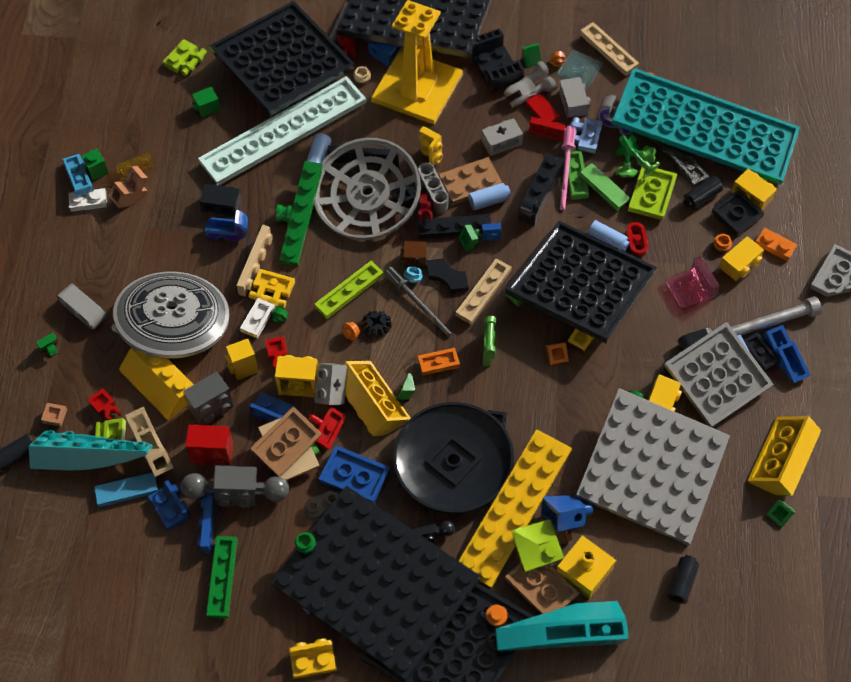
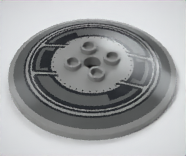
(161, 332)

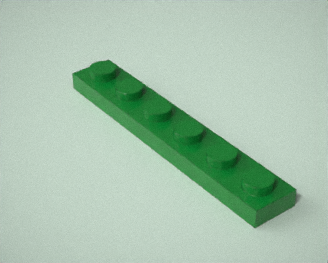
(301, 213)

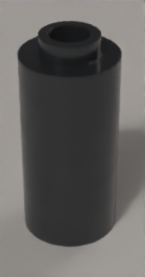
(702, 192)
(14, 452)
(683, 579)

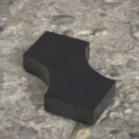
(453, 279)

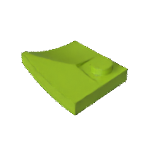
(537, 545)

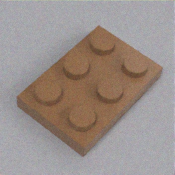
(468, 179)
(286, 442)
(542, 588)

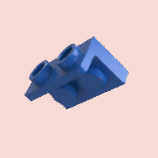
(269, 408)
(169, 507)

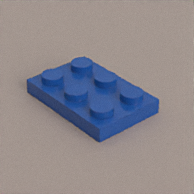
(356, 472)

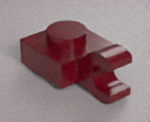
(425, 208)

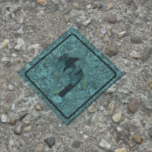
(580, 66)

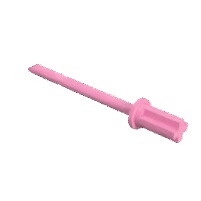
(568, 146)

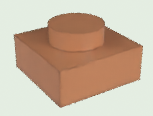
(54, 414)

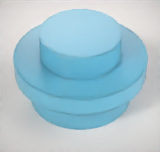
(413, 274)

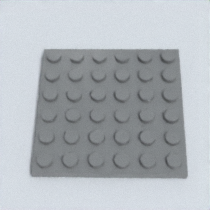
(653, 466)

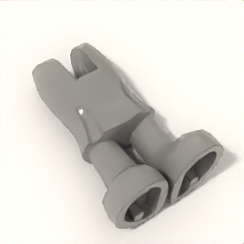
(527, 88)

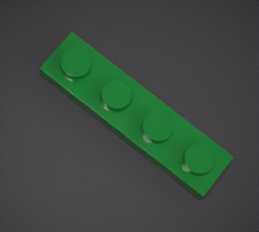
(222, 577)

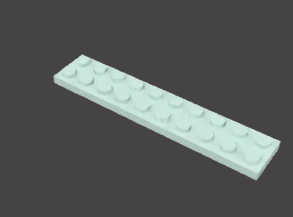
(281, 130)

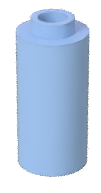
(319, 148)
(489, 196)
(608, 235)

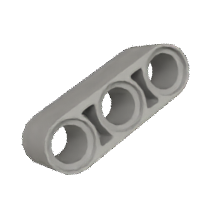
(433, 188)
(82, 306)

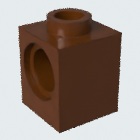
(414, 254)

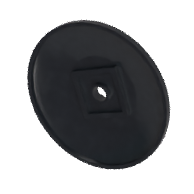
(448, 432)

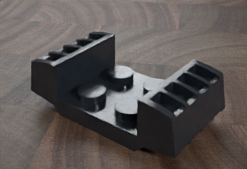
(495, 61)

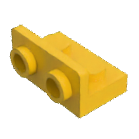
(431, 145)
(312, 658)

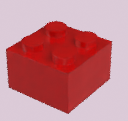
(209, 445)

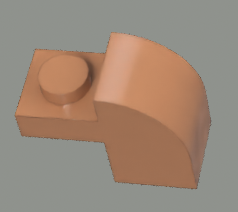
(129, 191)

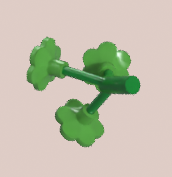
(644, 158)

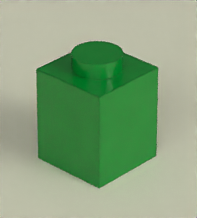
(205, 102)
(94, 164)

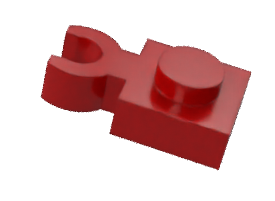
(348, 45)
(275, 348)
(103, 403)

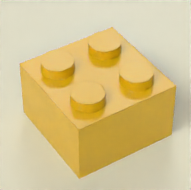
(296, 376)

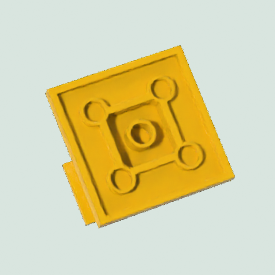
(414, 80)

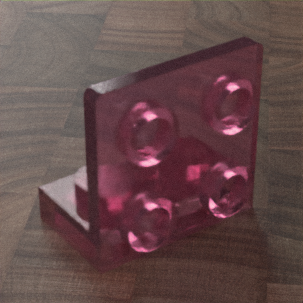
(693, 285)

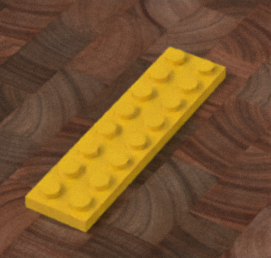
(514, 506)

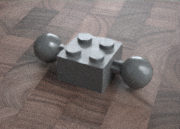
(234, 486)

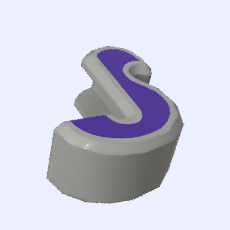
(606, 113)

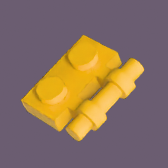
(272, 283)

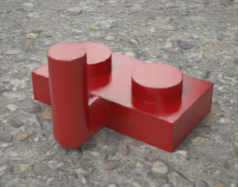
(328, 426)

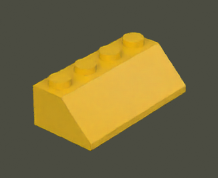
(157, 381)
(373, 399)
(785, 455)

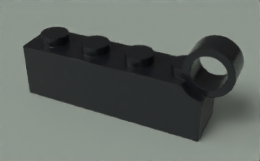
(540, 189)

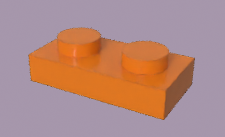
(776, 244)
(438, 361)

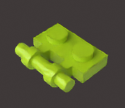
(180, 56)

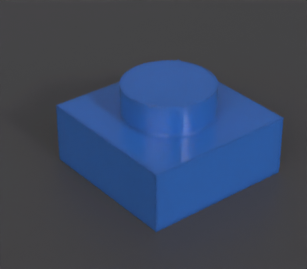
(491, 231)

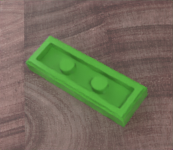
(577, 186)
(604, 186)

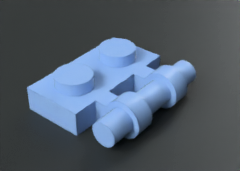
(590, 134)

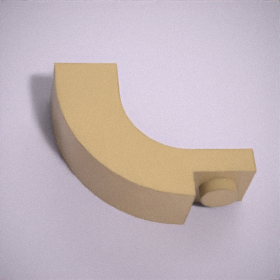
(144, 431)

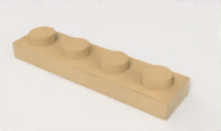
(609, 48)
(252, 265)
(483, 291)

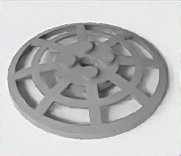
(364, 180)

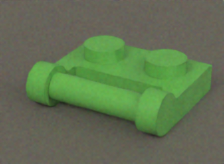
(488, 340)

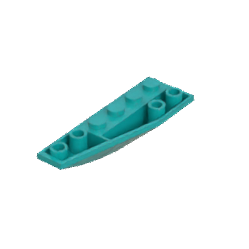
(82, 451)
(567, 627)

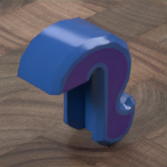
(227, 228)

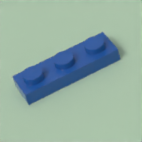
(206, 522)

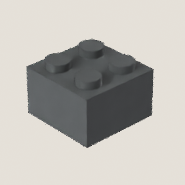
(208, 398)

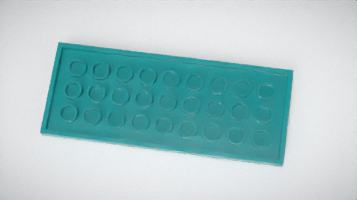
(706, 126)

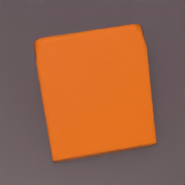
(557, 353)

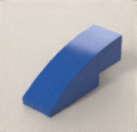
(787, 352)

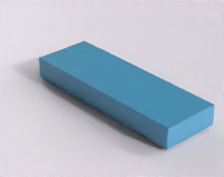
(77, 175)
(126, 489)

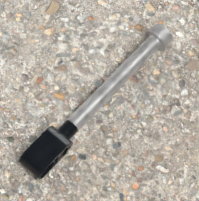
(810, 307)

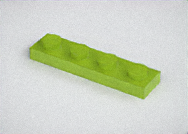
(349, 289)

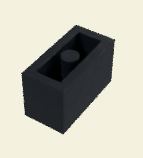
(220, 199)

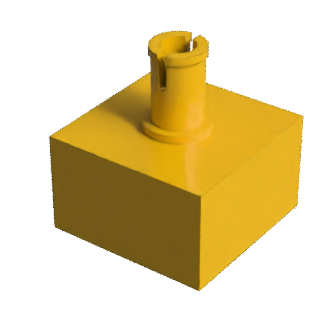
(586, 567)

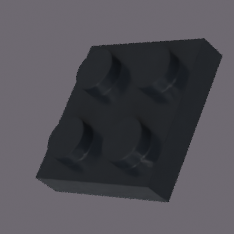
(737, 212)

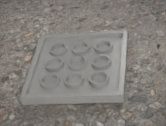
(718, 374)

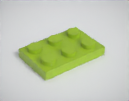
(652, 193)

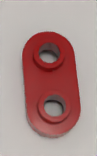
(638, 240)

